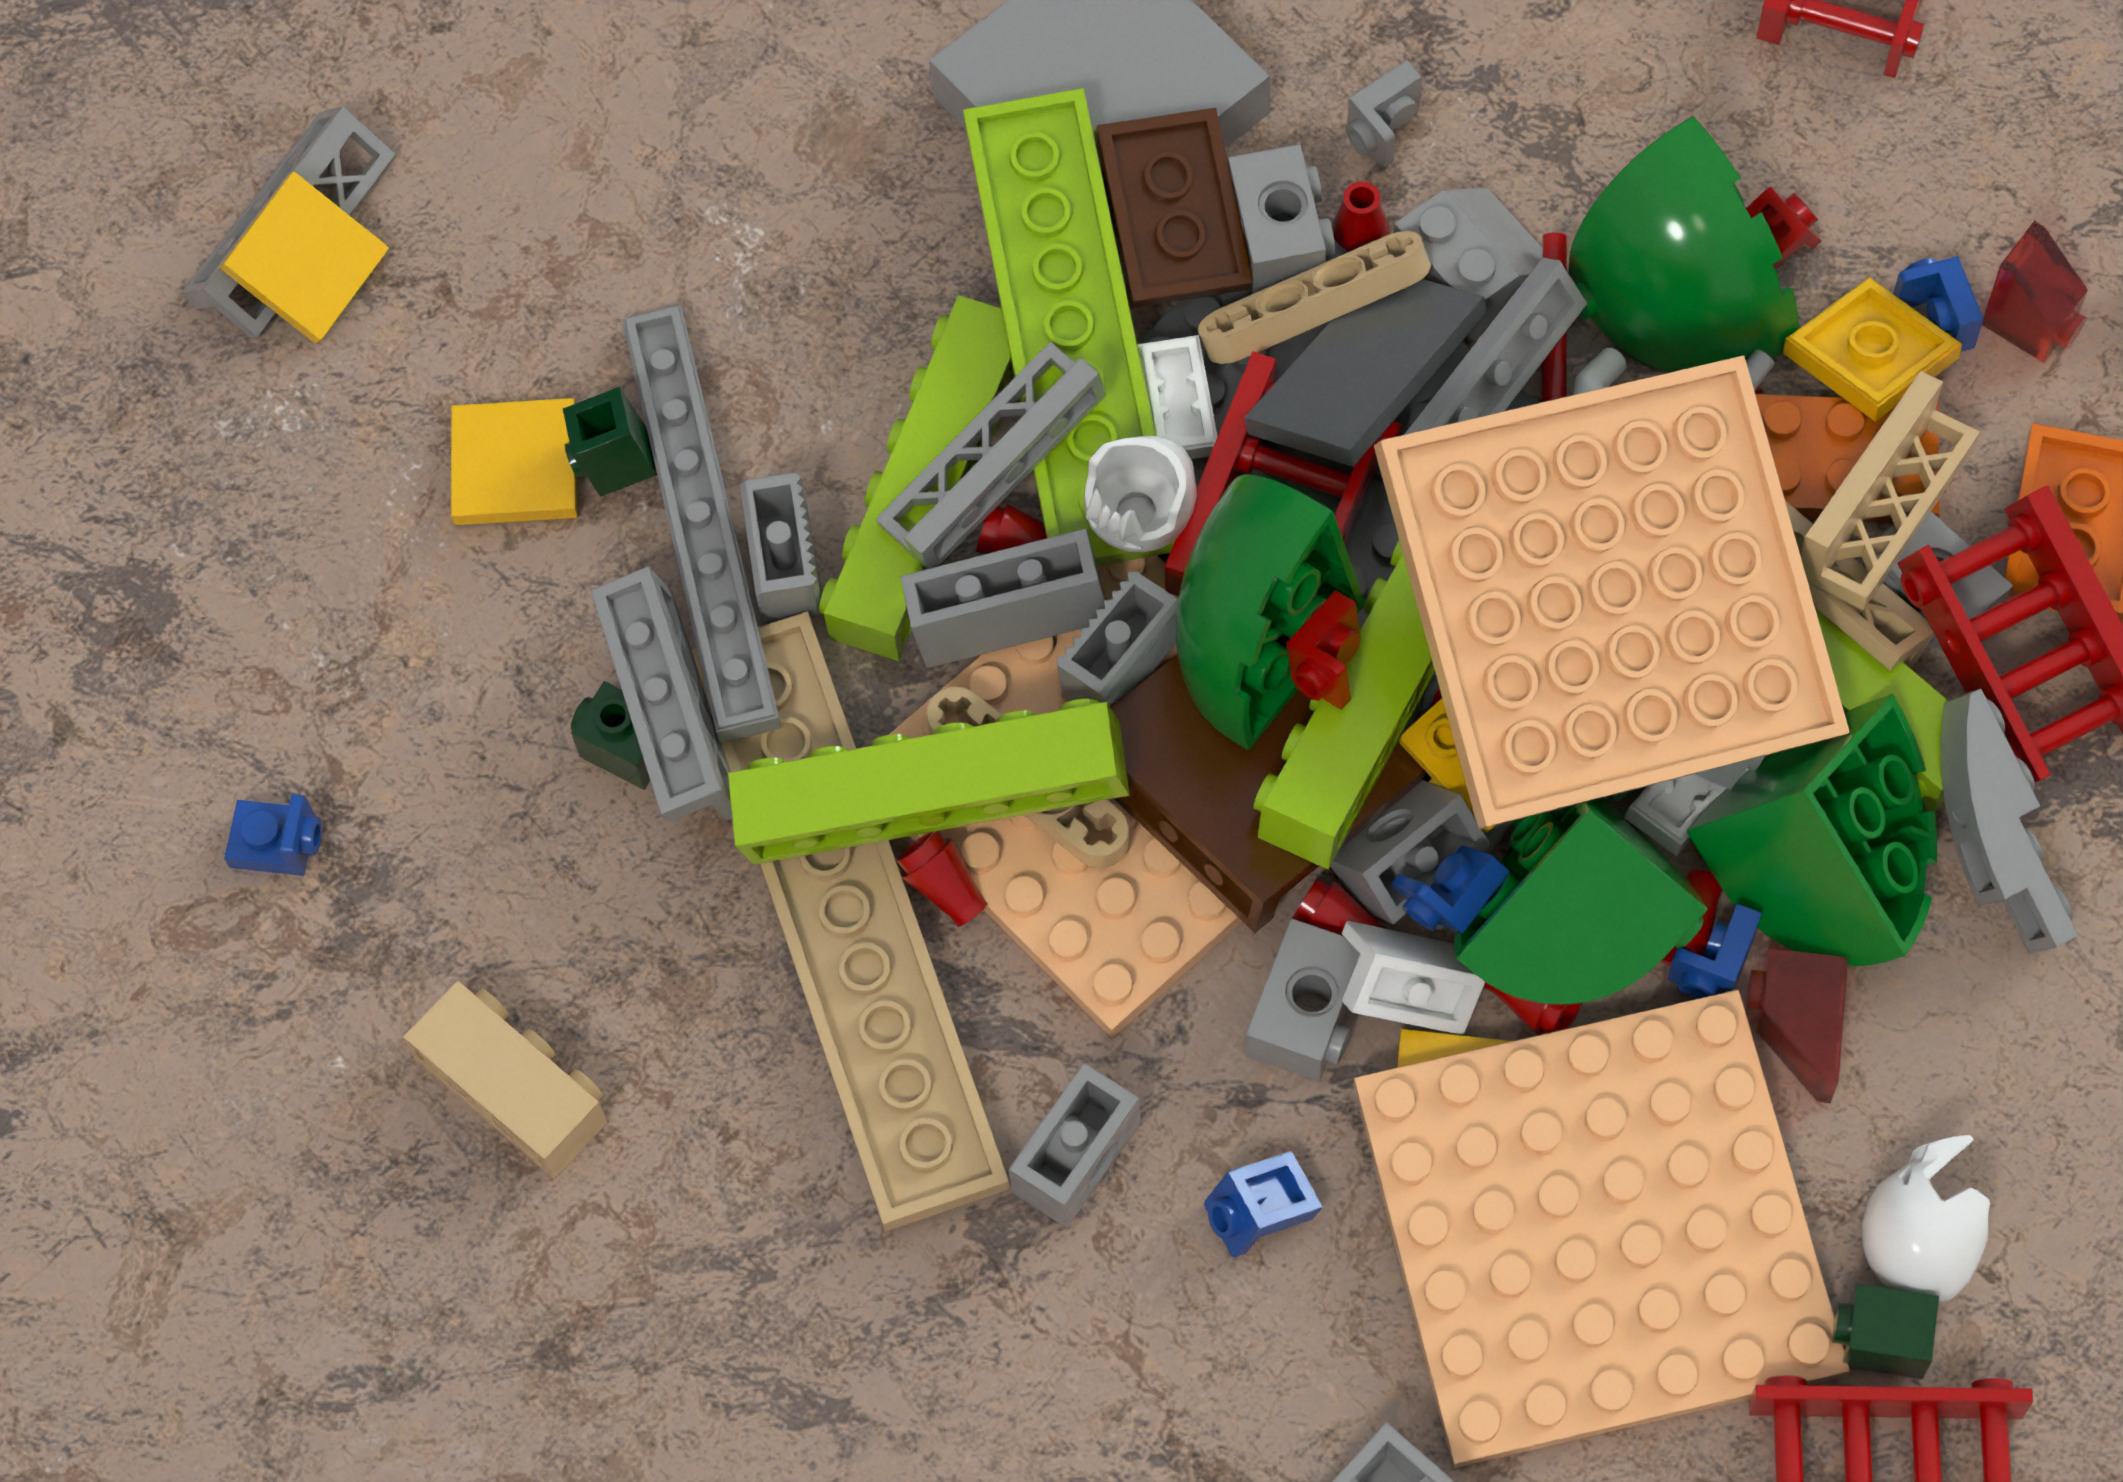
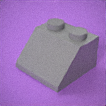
(1474, 247)

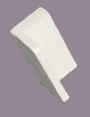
(1410, 979)

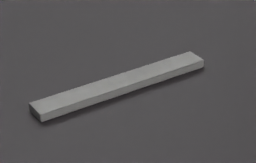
(701, 525)

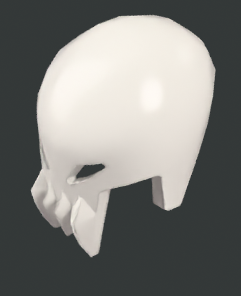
(1140, 492)
(1917, 1237)

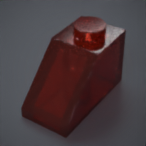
(2036, 296)
(1802, 1014)

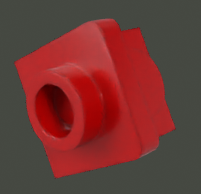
(1787, 220)
(1324, 648)

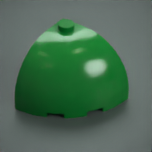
(1679, 262)
(1245, 591)
(1830, 840)
(1580, 909)

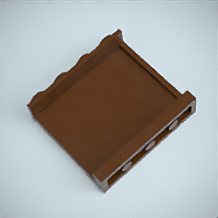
(1201, 788)

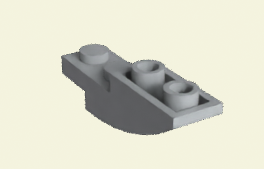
(1983, 801)

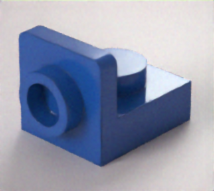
(1946, 295)
(273, 836)
(1458, 891)
(1722, 959)
(1260, 1202)

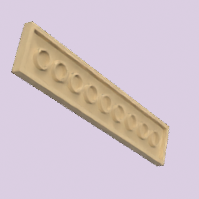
(870, 975)

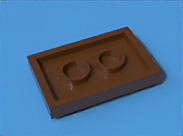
(1173, 207)

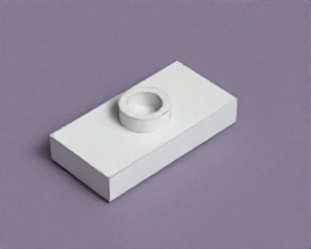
(1179, 393)
(1671, 807)

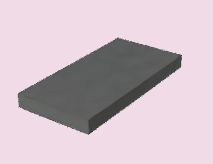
(1364, 371)

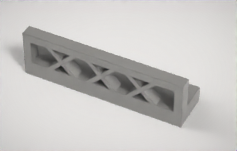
(308, 158)
(1508, 349)
(999, 466)
(664, 695)

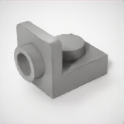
(1383, 107)

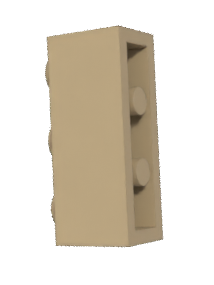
(507, 1077)

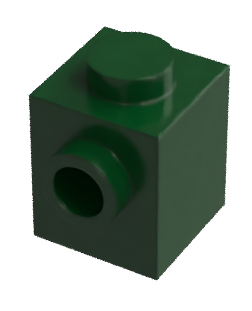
(608, 442)
(607, 736)
(1887, 1330)

